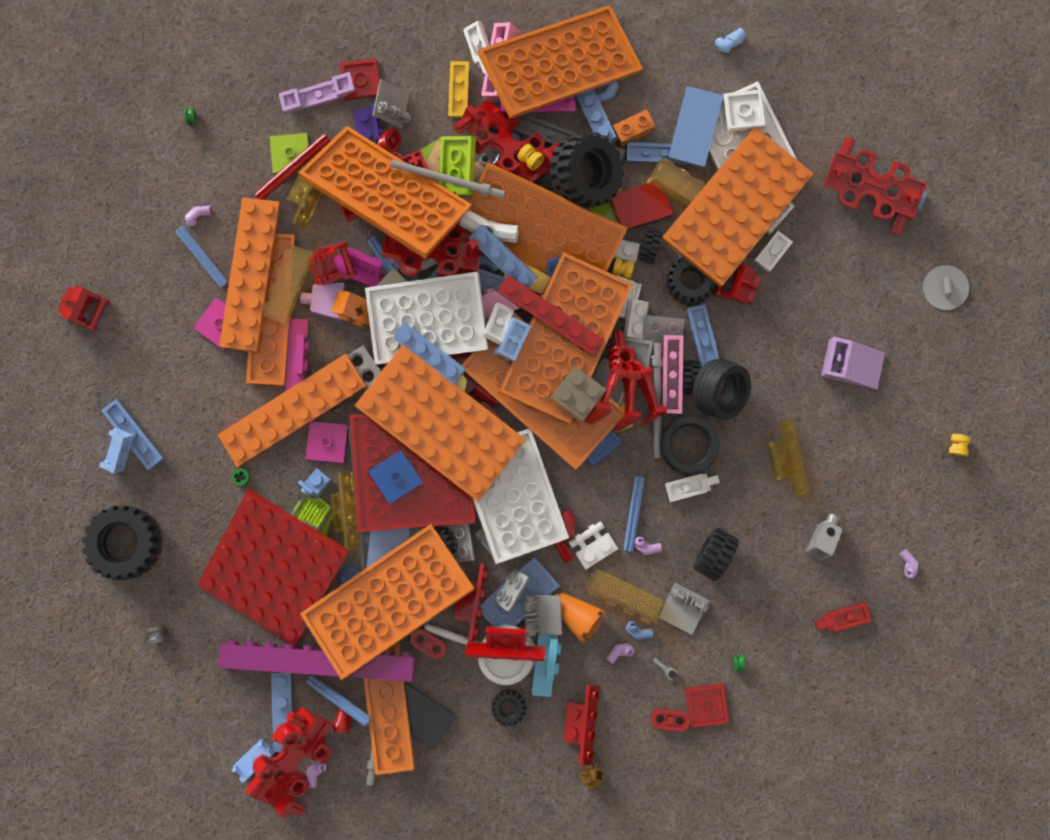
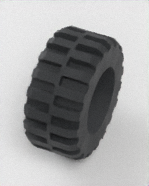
(605, 163)
(97, 535)

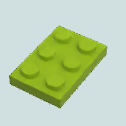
(458, 160)

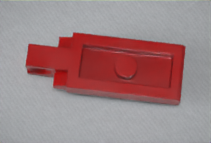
(844, 618)

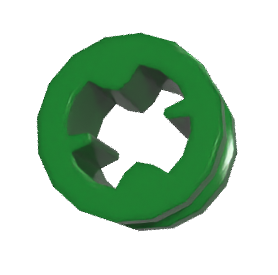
(190, 116)
(242, 482)
(739, 663)

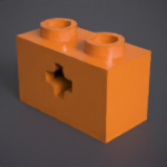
(634, 128)
(351, 307)

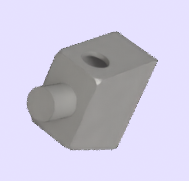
(825, 538)

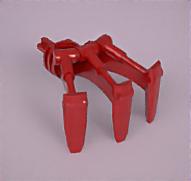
(625, 366)

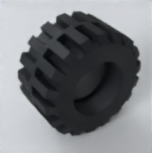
(680, 292)
(716, 554)

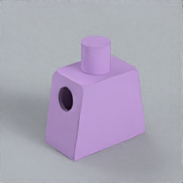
(323, 299)

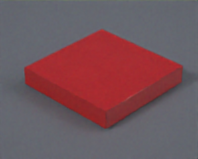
(364, 77)
(707, 705)

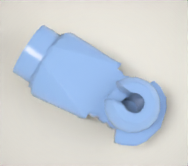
(730, 41)

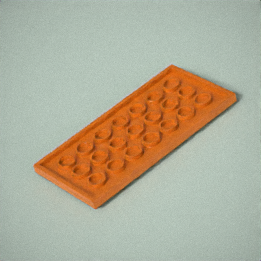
(559, 61)
(393, 200)
(737, 206)
(546, 222)
(547, 357)
(440, 423)
(568, 441)
(386, 602)

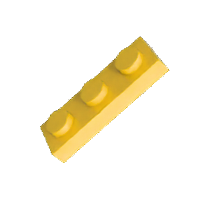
(458, 89)

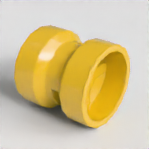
(530, 157)
(623, 268)
(959, 445)

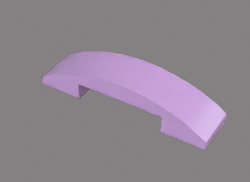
(318, 94)

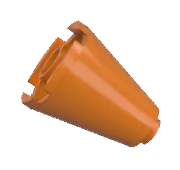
(580, 616)

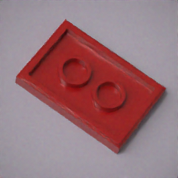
(640, 206)

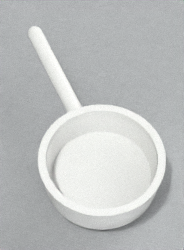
(500, 670)

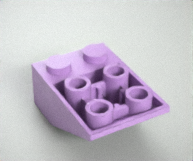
(852, 363)

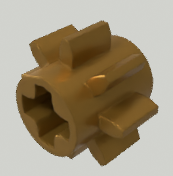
(592, 776)

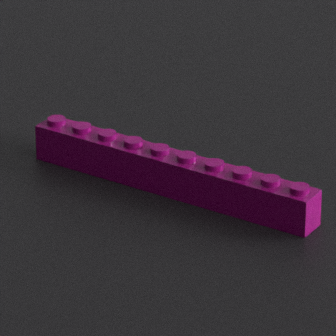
(311, 661)

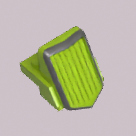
(314, 513)

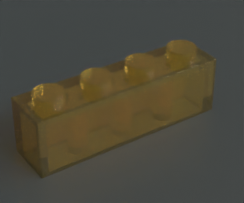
(675, 182)
(287, 286)
(628, 596)

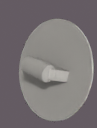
(945, 287)

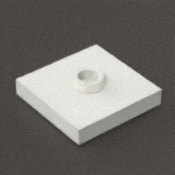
(744, 110)

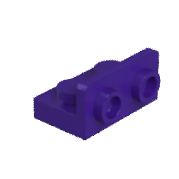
(367, 124)

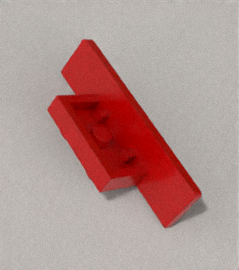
(469, 608)
(505, 644)
(581, 724)

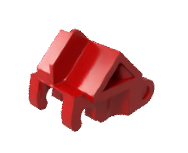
(324, 265)
(743, 286)
(75, 304)

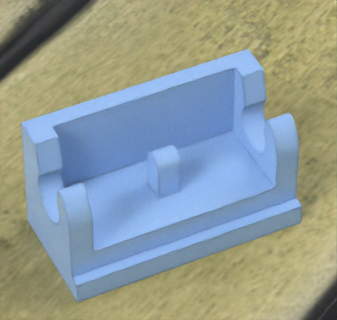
(513, 339)
(117, 451)
(244, 765)

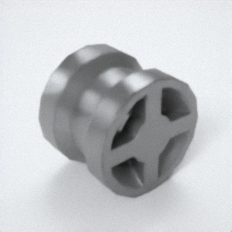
(156, 634)

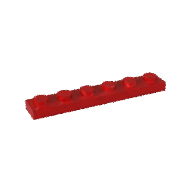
(550, 315)

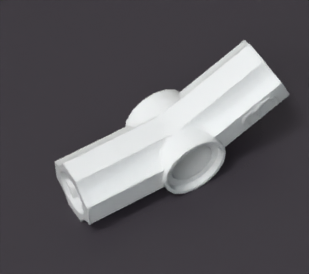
(503, 232)

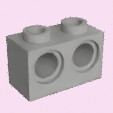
(367, 366)

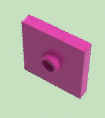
(211, 322)
(327, 442)

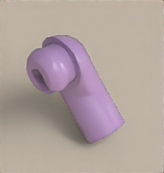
(195, 212)
(645, 548)
(911, 564)
(620, 650)
(313, 771)

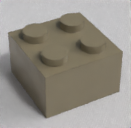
(577, 394)

